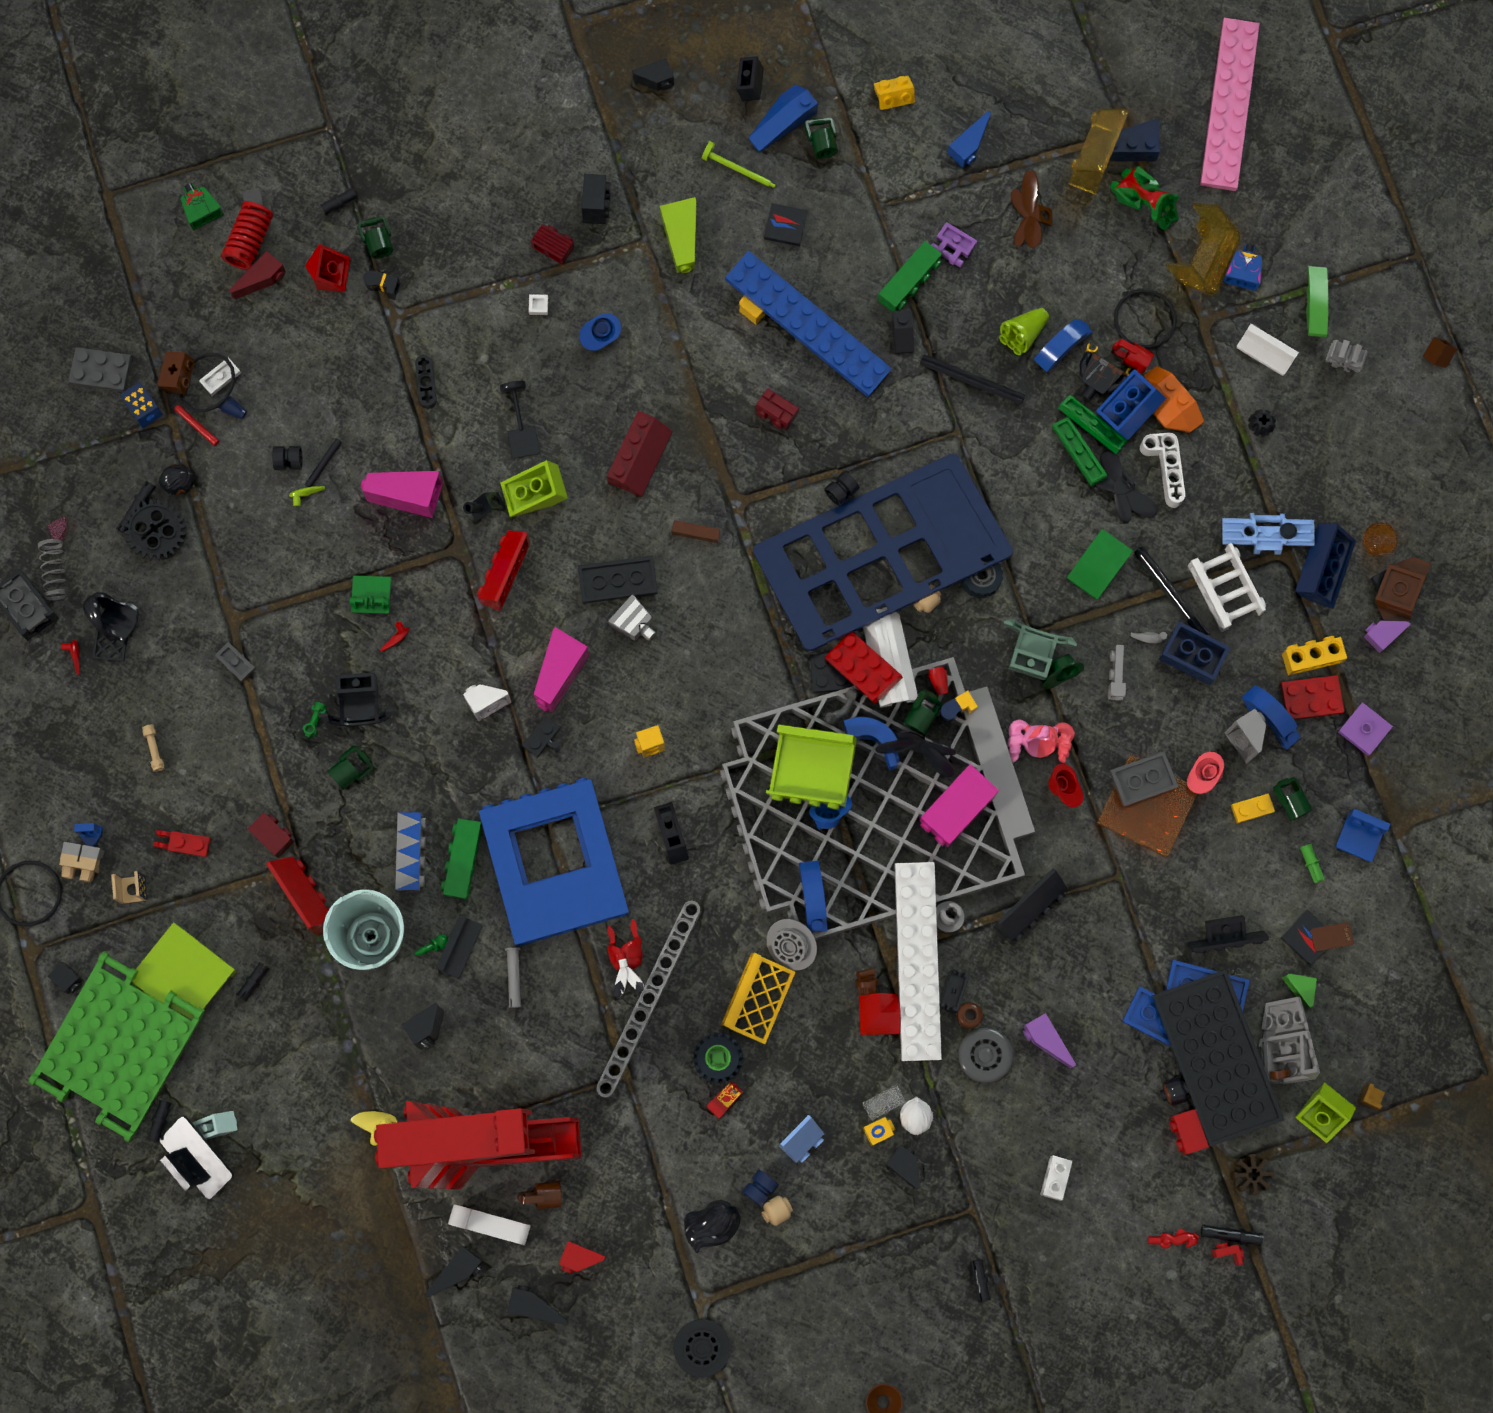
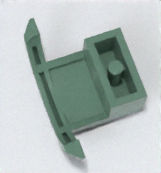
(1034, 649)

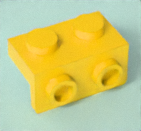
(895, 92)

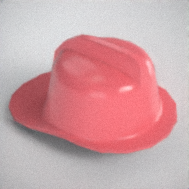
(1205, 773)

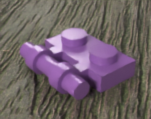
(956, 240)

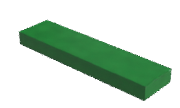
(1093, 424)
(1079, 451)

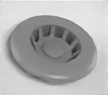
(787, 950)

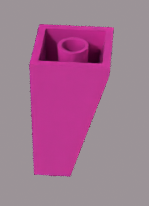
(404, 491)
(560, 667)
(958, 806)

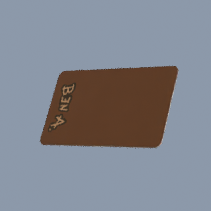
(1332, 936)

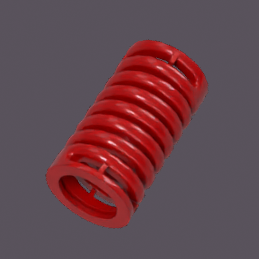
(247, 235)

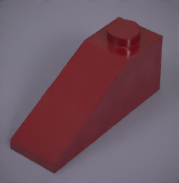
(262, 274)

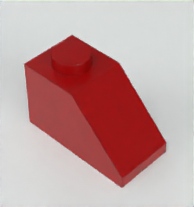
(578, 1258)

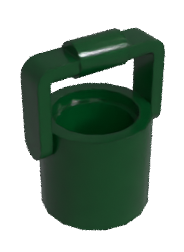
(822, 139)
(377, 238)
(920, 717)
(345, 773)
(1296, 804)

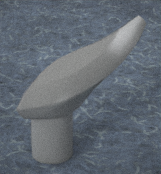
(1150, 637)

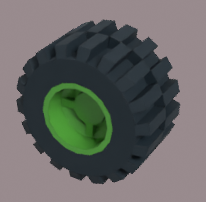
(718, 1058)

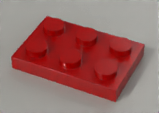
(1312, 697)

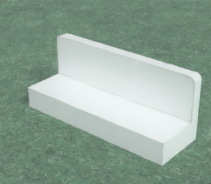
(1267, 350)

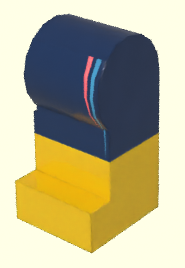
(956, 706)

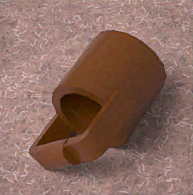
(544, 1196)

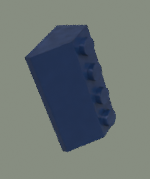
(1326, 565)

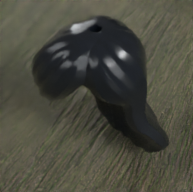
(111, 616)
(712, 1225)

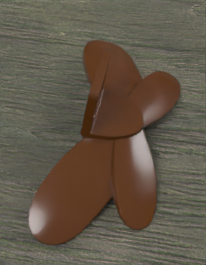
(1027, 206)

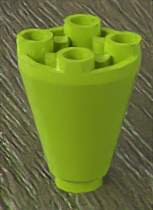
(1023, 330)

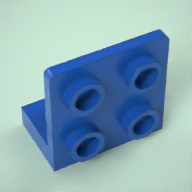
(1361, 835)

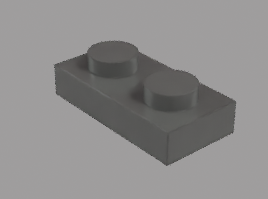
(235, 662)

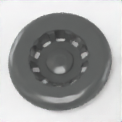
(985, 1055)

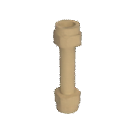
(149, 732)

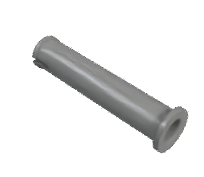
(513, 977)

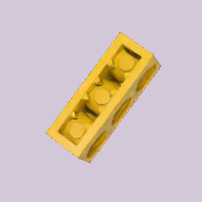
(1309, 663)

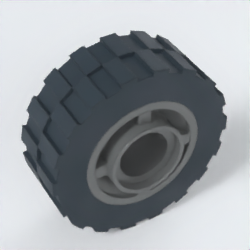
(984, 588)

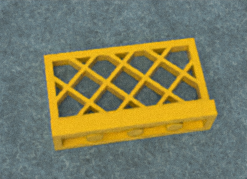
(742, 991)

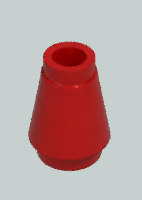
(939, 680)

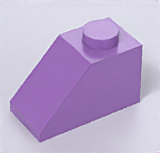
(1384, 633)

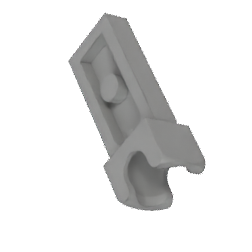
(1116, 689)

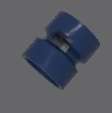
(760, 1188)

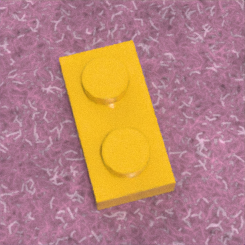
(1252, 808)

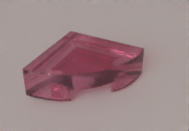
(57, 528)

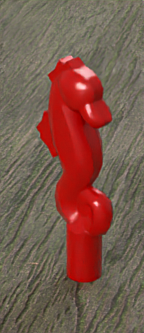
(1180, 1237)

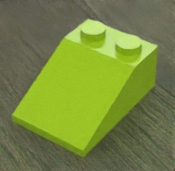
(534, 489)

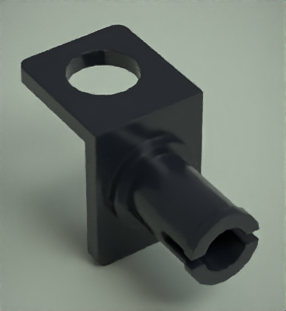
(483, 505)

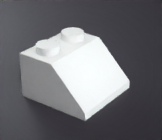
(485, 700)

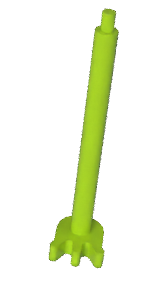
(709, 154)

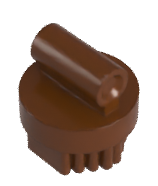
(866, 981)

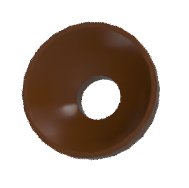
(895, 1399)

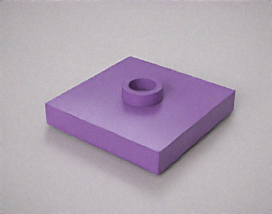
(1365, 729)

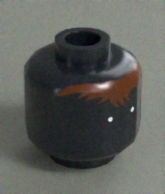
(1174, 1091)

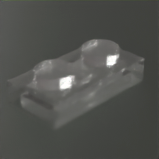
(884, 1102)

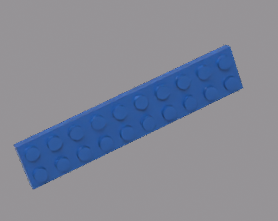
(808, 323)

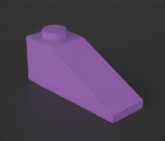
(1045, 1037)

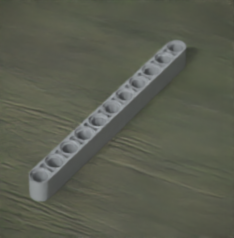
(648, 1009)

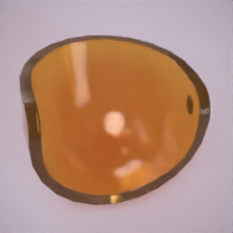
(1380, 539)

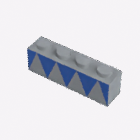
(409, 852)

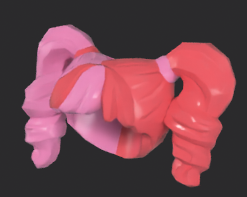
(1040, 740)

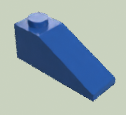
(966, 146)

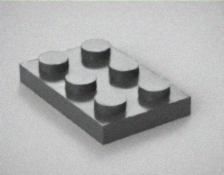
(100, 369)
(1143, 779)

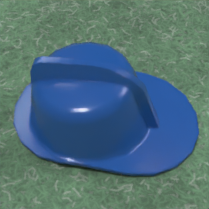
(600, 331)
(827, 817)

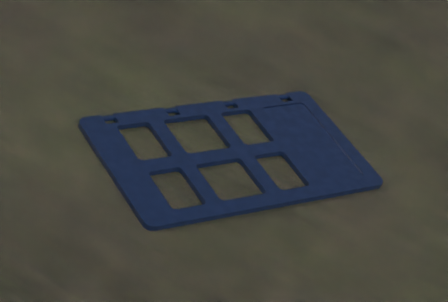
(947, 517)

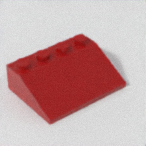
(300, 892)

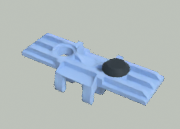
(1288, 533)

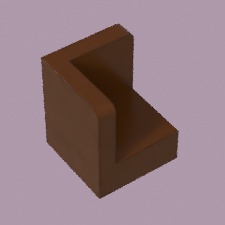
(1440, 352)

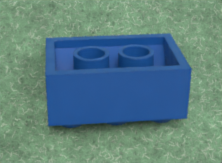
(1131, 404)

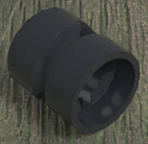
(288, 457)
(839, 490)

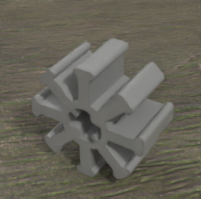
(1346, 356)

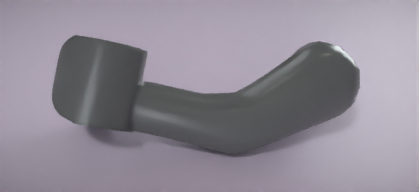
(834, 716)

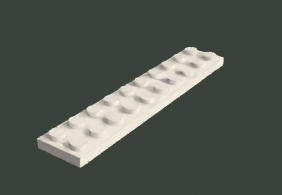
(917, 961)

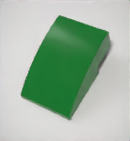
(1099, 564)

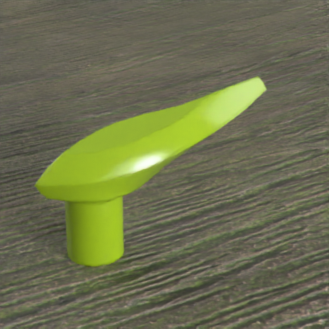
(304, 492)

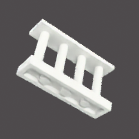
(1216, 602)

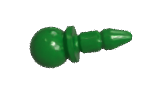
(435, 944)

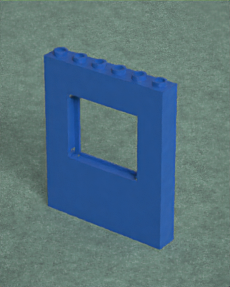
(561, 901)

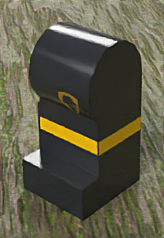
(382, 282)

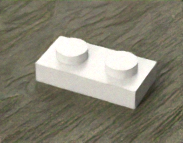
(218, 377)

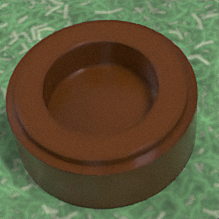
(1279, 1074)

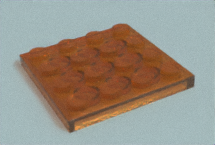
(1150, 822)

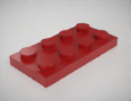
(863, 667)

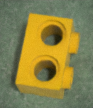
(649, 741)

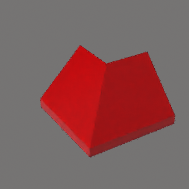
(328, 269)
(879, 1014)

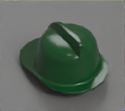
(1062, 669)

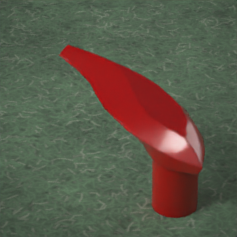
(398, 637)
(74, 651)

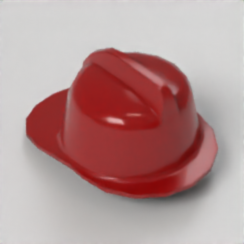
(1065, 785)

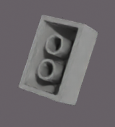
(1248, 735)

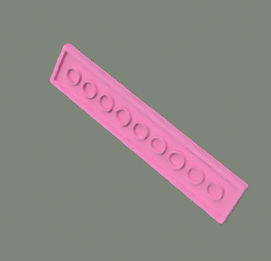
(1229, 104)

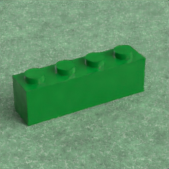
(909, 277)
(462, 859)

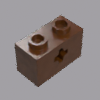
(176, 372)

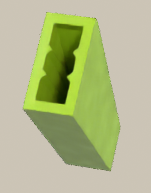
(680, 229)

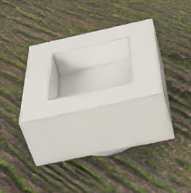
(538, 304)

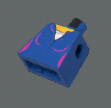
(1244, 269)

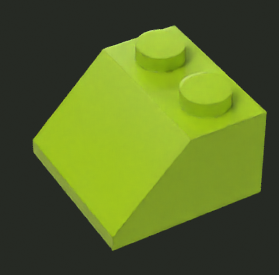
(1326, 1112)

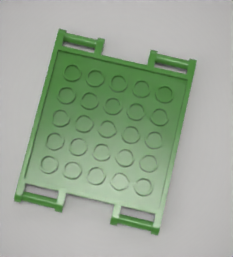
(117, 1046)

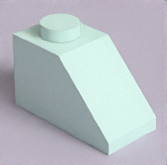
(216, 1125)

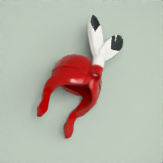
(626, 960)

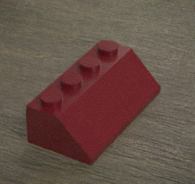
(639, 454)

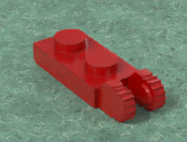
(184, 843)

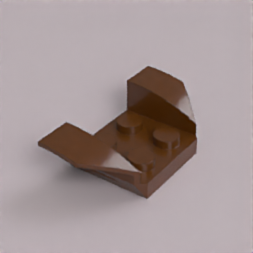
(1401, 589)

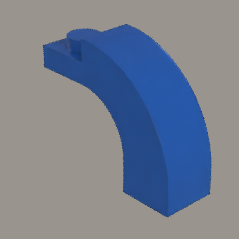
(1062, 343)
(1275, 715)
(874, 730)
(813, 896)

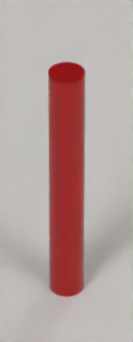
(195, 424)

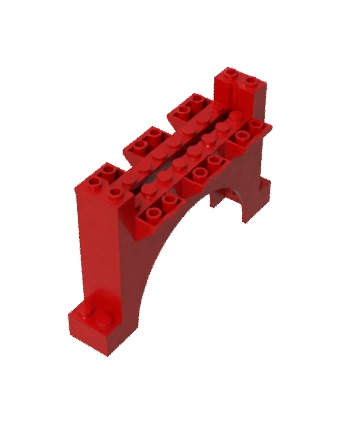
(449, 1147)

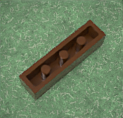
(695, 531)

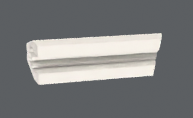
(888, 641)

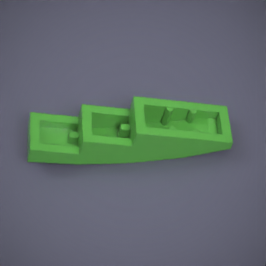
(1317, 301)

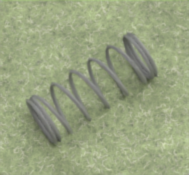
(57, 591)

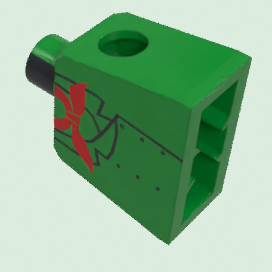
(199, 206)

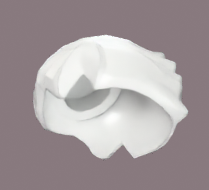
(916, 1116)

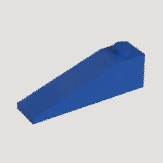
(786, 114)

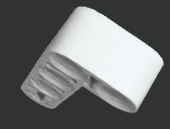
(1167, 469)
(489, 1224)

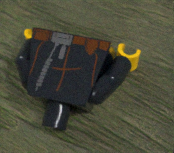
(1099, 374)

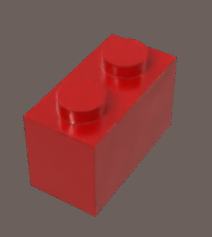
(1188, 1132)

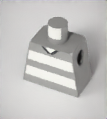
(632, 620)

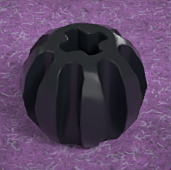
(1262, 423)

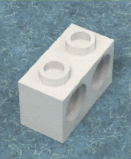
(1056, 1178)

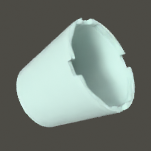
(354, 919)

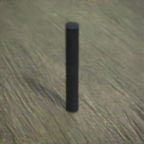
(322, 464)

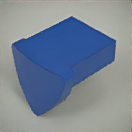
(89, 833)

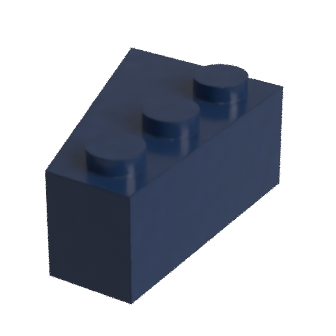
(1138, 143)

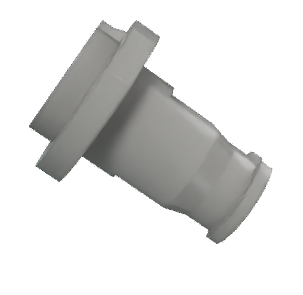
(945, 923)

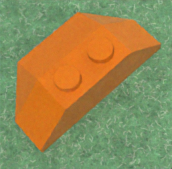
(1179, 409)

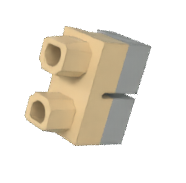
(81, 858)

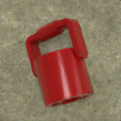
(1136, 356)

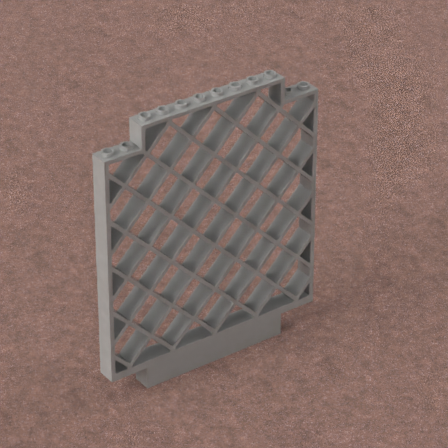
(993, 763)

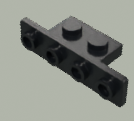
(1227, 933)

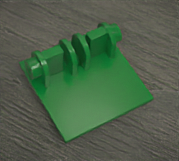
(370, 594)

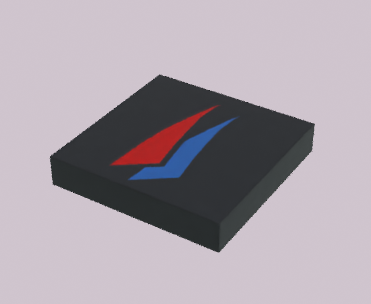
(785, 224)
(1299, 937)

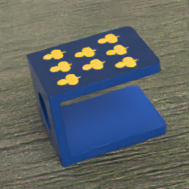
(141, 404)

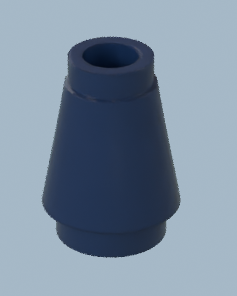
(233, 408)

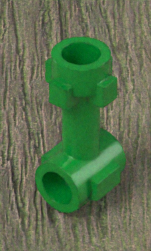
(310, 728)

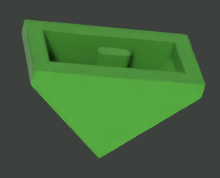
(1302, 987)

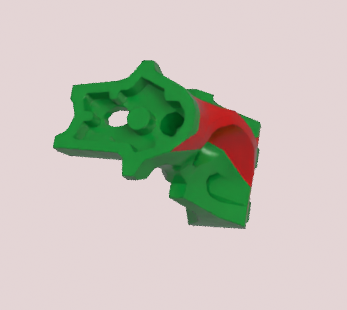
(1135, 193)

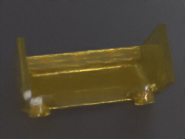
(1097, 148)
(1213, 252)

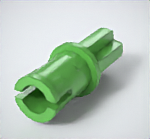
(1312, 863)

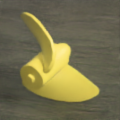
(370, 1119)

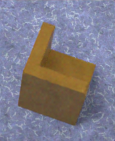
(1371, 1097)

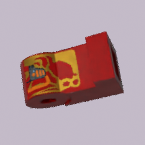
(724, 1099)

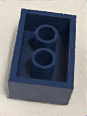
(1194, 653)

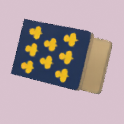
(121, 885)

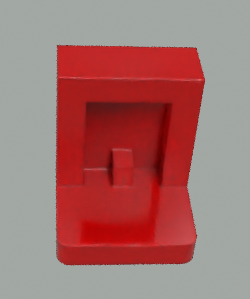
(1224, 1250)

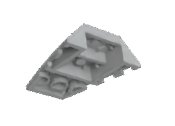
(1287, 1042)

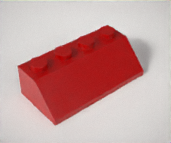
(504, 569)

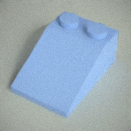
(802, 1139)

